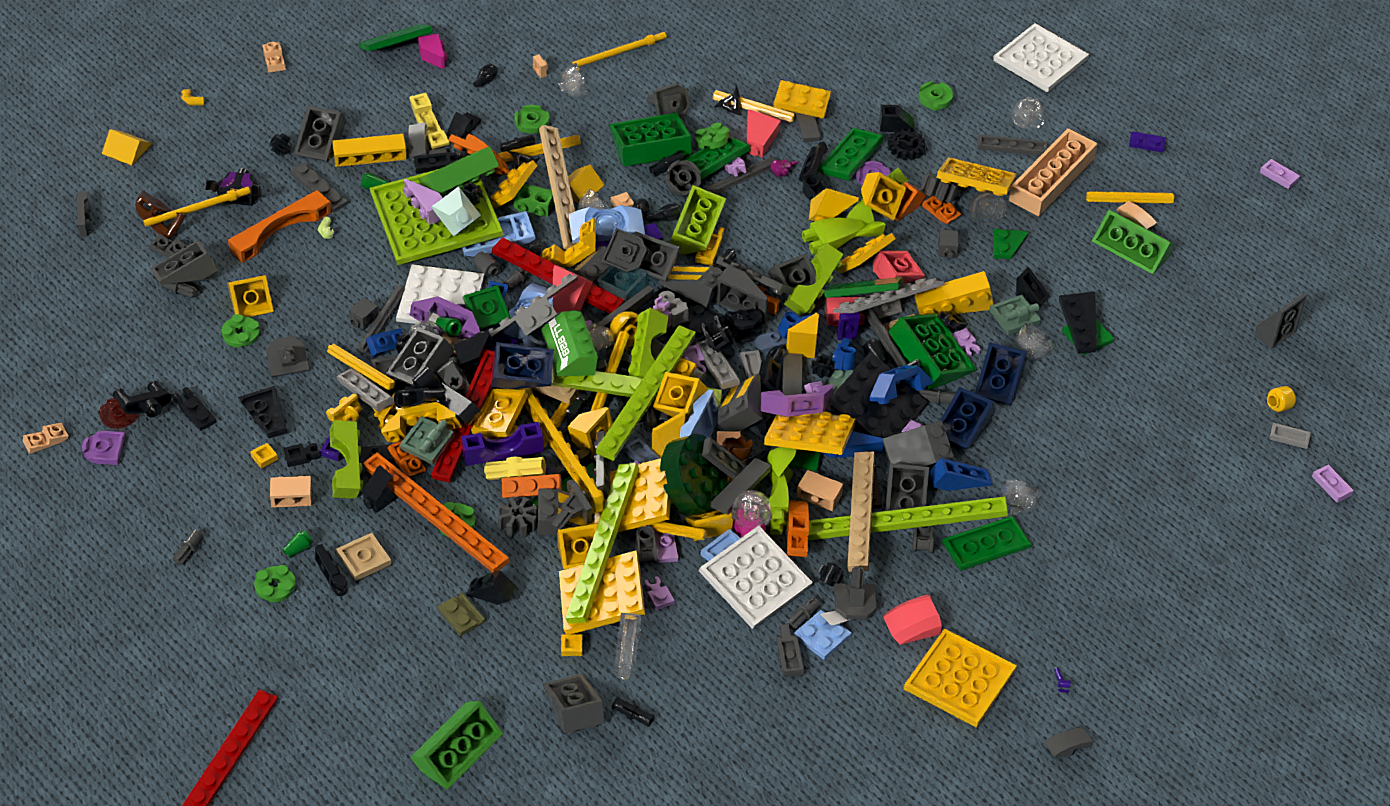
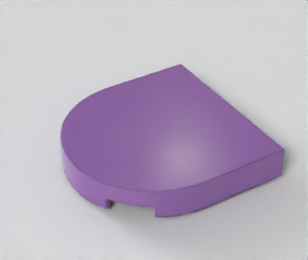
(104, 447)

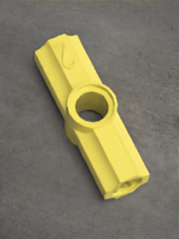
(515, 468)

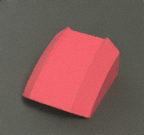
(896, 264)
(913, 620)

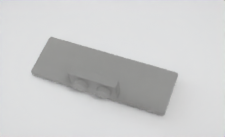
(888, 302)
(537, 313)

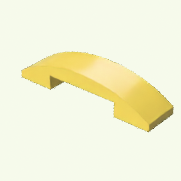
(423, 113)

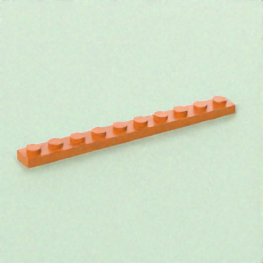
(440, 516)

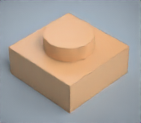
(540, 66)
(622, 199)

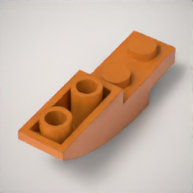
(473, 145)
(797, 528)

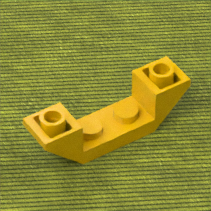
(577, 252)
(396, 428)

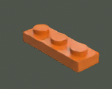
(529, 485)

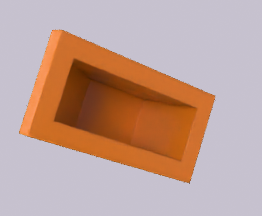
(911, 201)

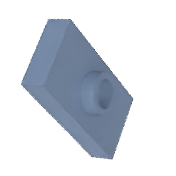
(769, 340)
(640, 451)

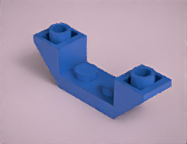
(886, 383)

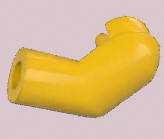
(189, 99)

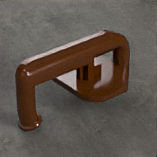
(157, 206)

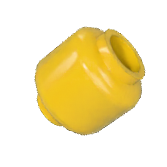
(1281, 398)

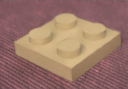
(363, 556)

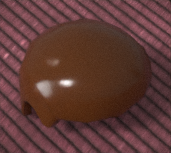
(738, 447)

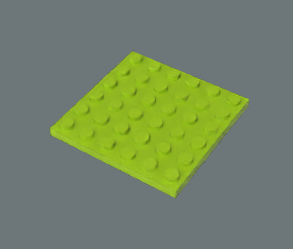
(413, 237)

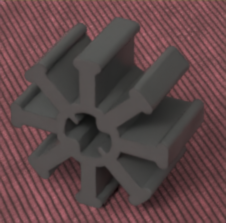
(941, 190)
(517, 517)

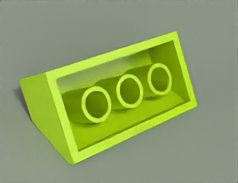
(697, 221)

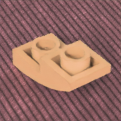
(273, 57)
(1136, 214)
(49, 436)

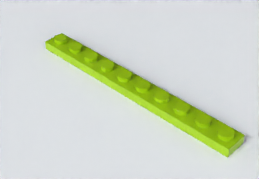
(607, 383)
(645, 393)
(913, 517)
(602, 543)

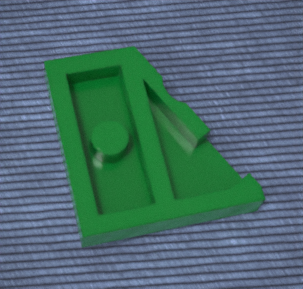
(1007, 242)

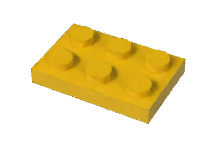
(802, 99)
(513, 184)
(864, 253)
(499, 412)

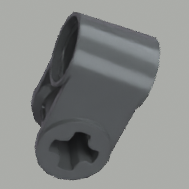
(453, 377)
(923, 539)
(646, 544)

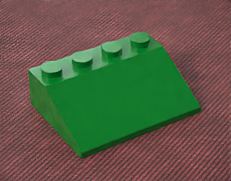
(650, 139)
(934, 346)

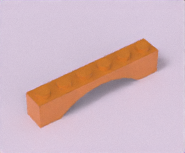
(309, 208)

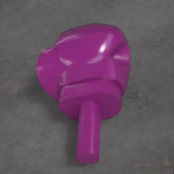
(782, 167)

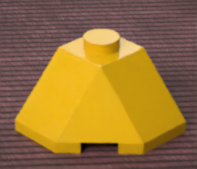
(586, 425)

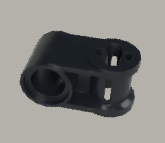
(812, 186)

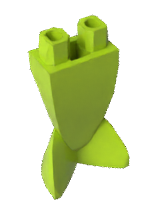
(841, 230)
(780, 477)

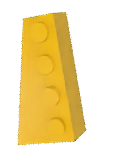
(956, 296)

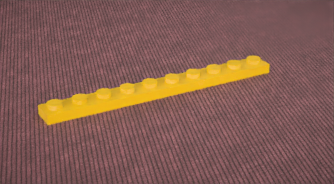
(563, 450)

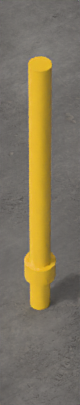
(648, 40)
(229, 196)

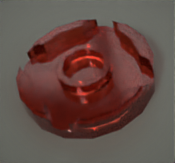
(114, 417)

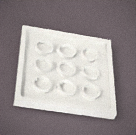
(1041, 57)
(431, 282)
(755, 577)

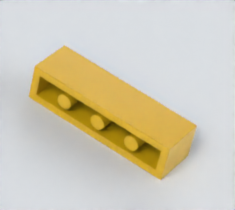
(369, 150)

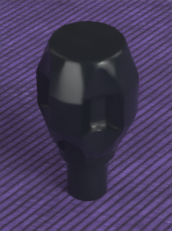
(486, 74)
(642, 204)
(665, 213)

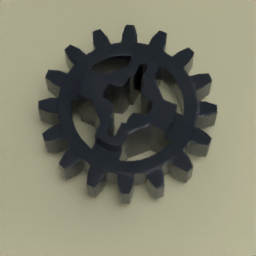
(906, 144)

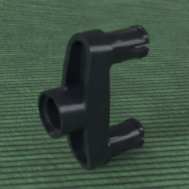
(417, 397)
(148, 403)

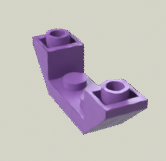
(423, 309)
(799, 404)

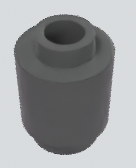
(486, 264)

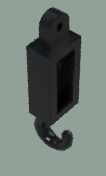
(770, 370)

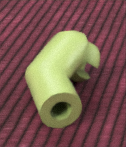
(324, 228)

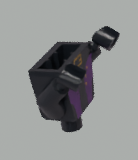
(236, 181)

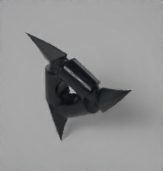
(735, 98)
(520, 157)

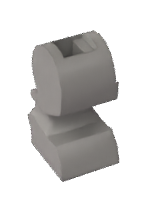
(678, 309)

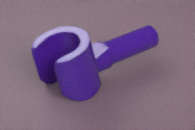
(1062, 683)

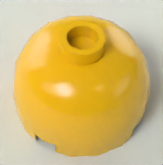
(625, 322)

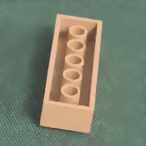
(1053, 172)

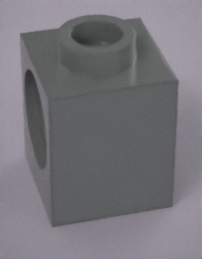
(948, 244)
(363, 314)

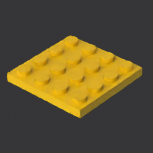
(977, 176)
(811, 432)
(647, 500)
(617, 593)
(960, 677)

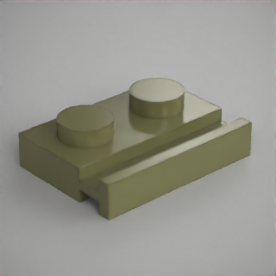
(461, 614)

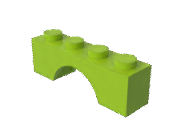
(825, 262)
(650, 326)
(345, 438)

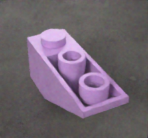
(423, 199)

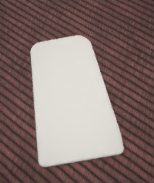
(834, 617)

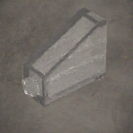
(628, 645)

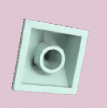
(455, 211)

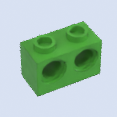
(534, 200)

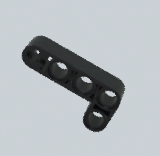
(464, 408)

